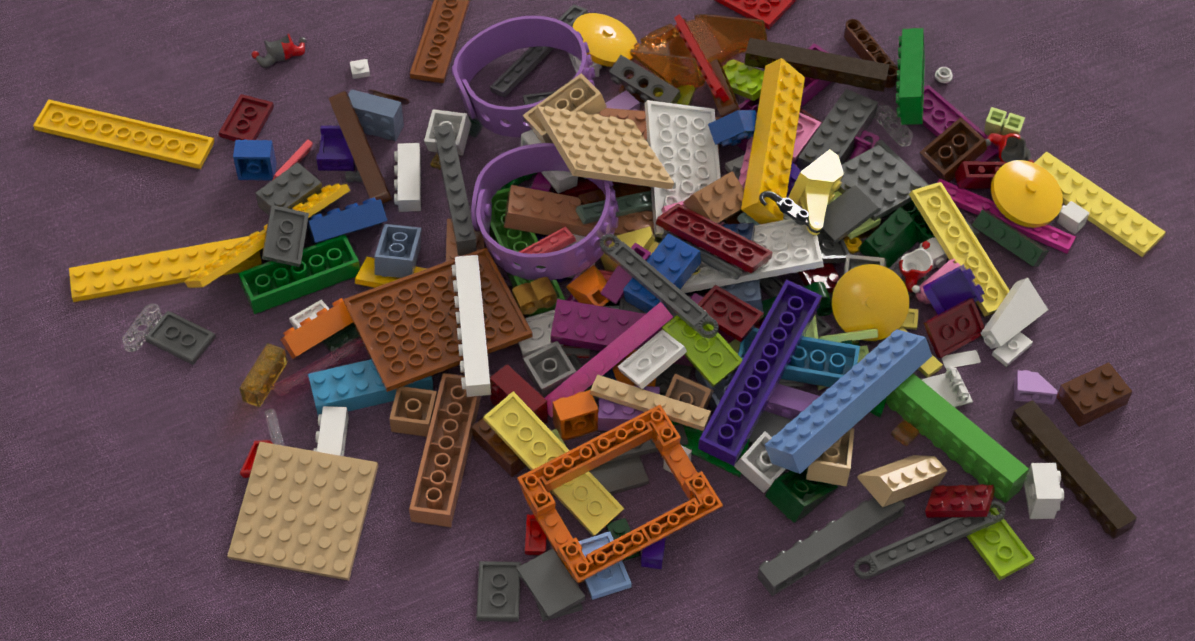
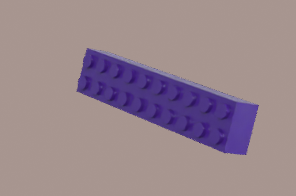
(759, 373)

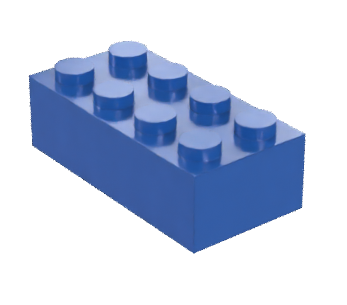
(346, 221)
(674, 261)

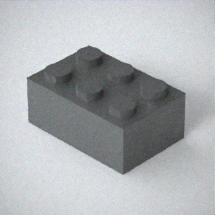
(288, 189)

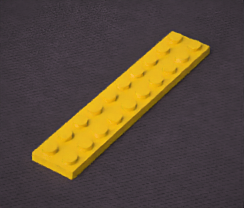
(124, 134)
(244, 250)
(150, 270)

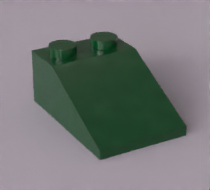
(797, 495)

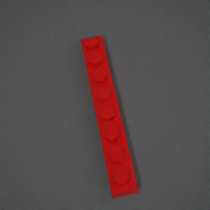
(701, 60)

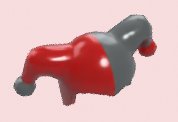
(280, 51)
(1010, 147)

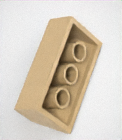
(574, 96)
(903, 478)

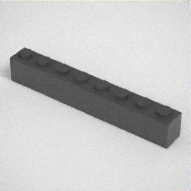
(455, 190)
(827, 544)

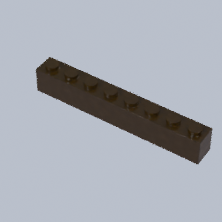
(819, 64)
(1074, 469)

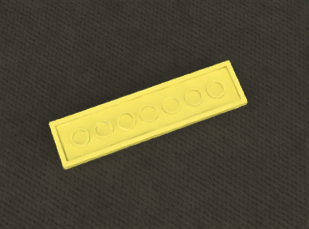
(1103, 209)
(960, 242)
(538, 445)

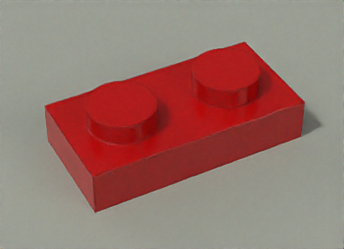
(535, 537)

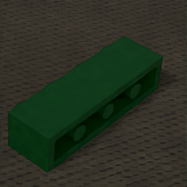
(1010, 238)

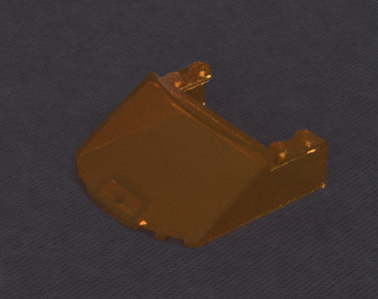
(717, 36)

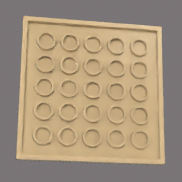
(603, 148)
(303, 511)

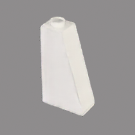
(1015, 313)

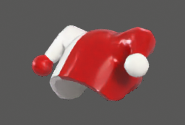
(915, 266)

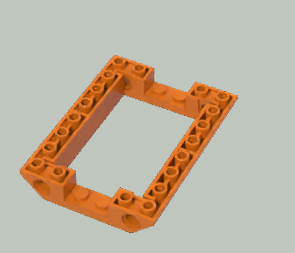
(649, 425)

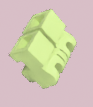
(998, 124)

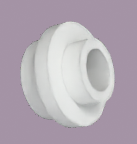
(943, 75)

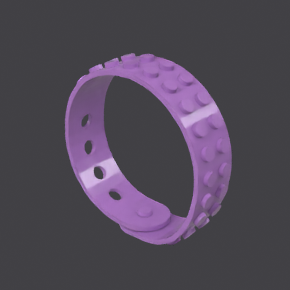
(505, 38)
(558, 264)

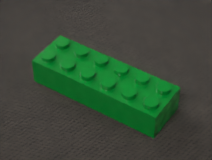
(911, 76)
(319, 268)

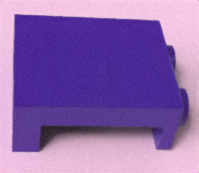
(334, 151)
(953, 289)

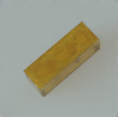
(263, 375)

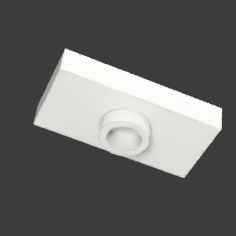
(306, 313)
(1012, 349)

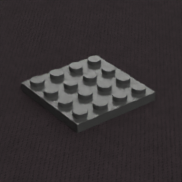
(881, 179)

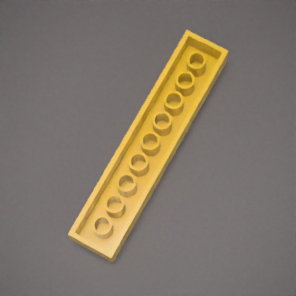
(773, 140)

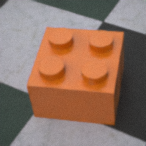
(575, 415)

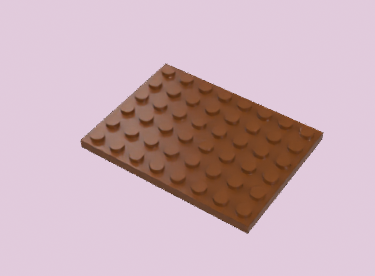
(413, 323)

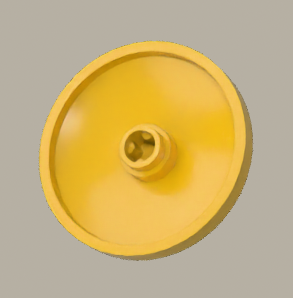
(605, 38)
(1026, 193)
(870, 299)

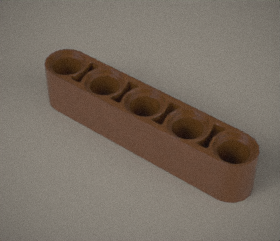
(868, 48)
(730, 105)

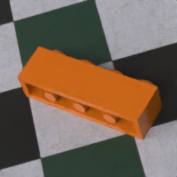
(316, 330)

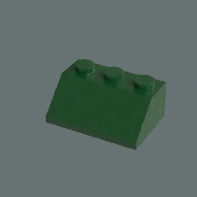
(891, 238)

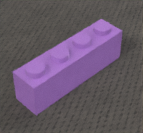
(789, 401)

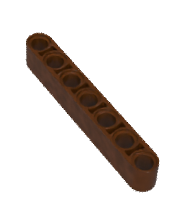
(359, 147)

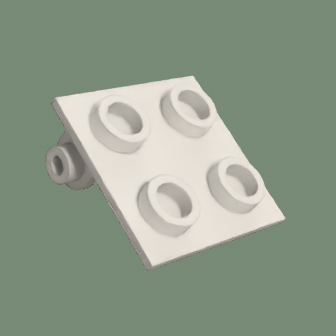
(950, 387)

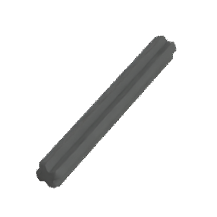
(712, 260)

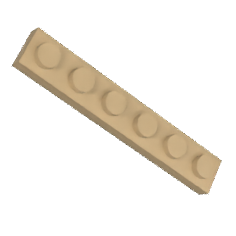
(646, 400)

